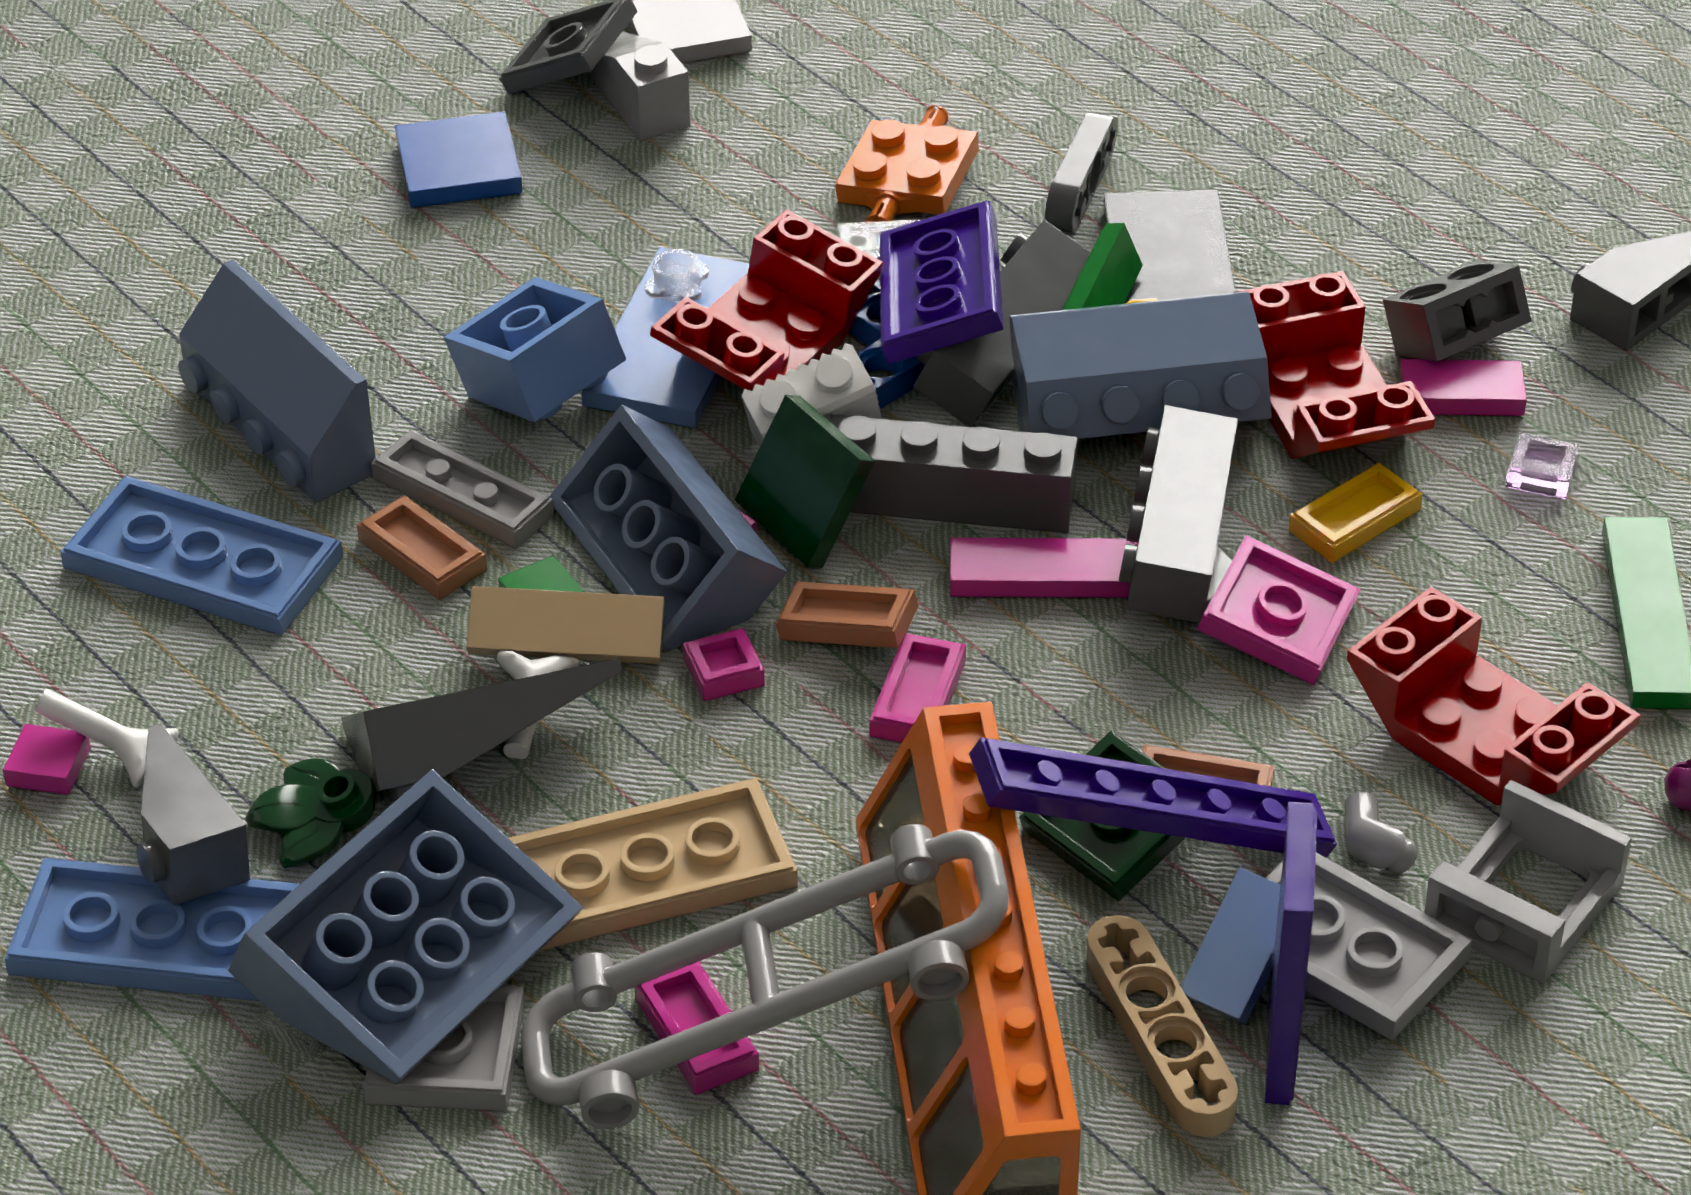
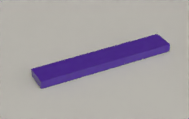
(1139, 796)

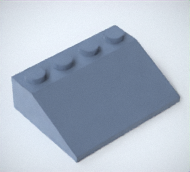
(403, 931)

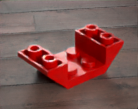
(786, 309)
(1321, 376)
(1471, 714)

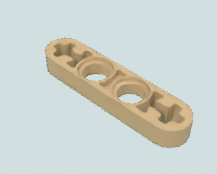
(1154, 1025)

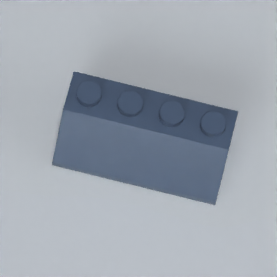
(1124, 362)
(278, 385)
(665, 529)

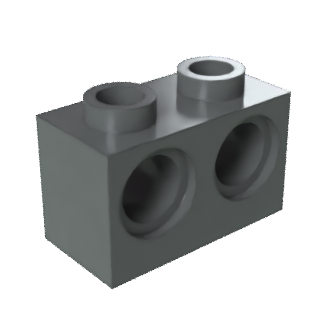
(1457, 310)

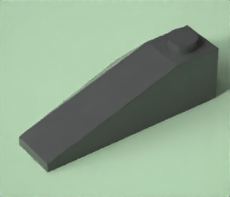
(449, 730)

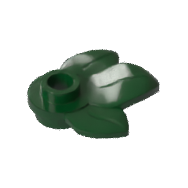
(313, 808)

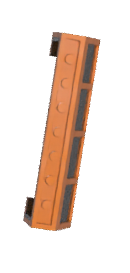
(989, 1067)

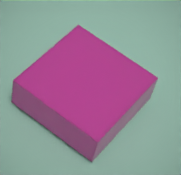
(723, 664)
(46, 759)

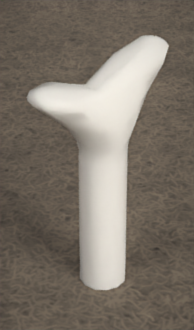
(522, 667)
(127, 742)

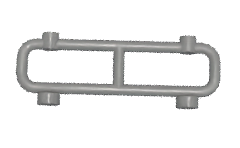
(933, 963)

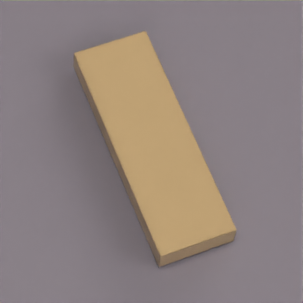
(566, 624)

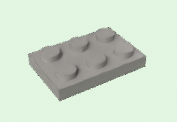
(1375, 951)

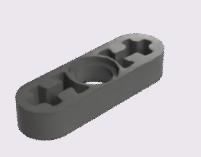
(1081, 171)

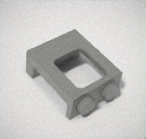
(1511, 927)

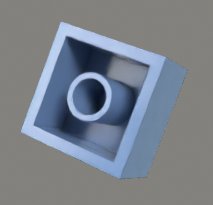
(535, 349)

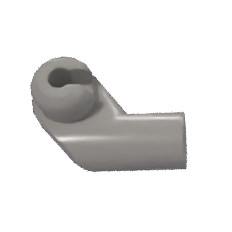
(1374, 840)

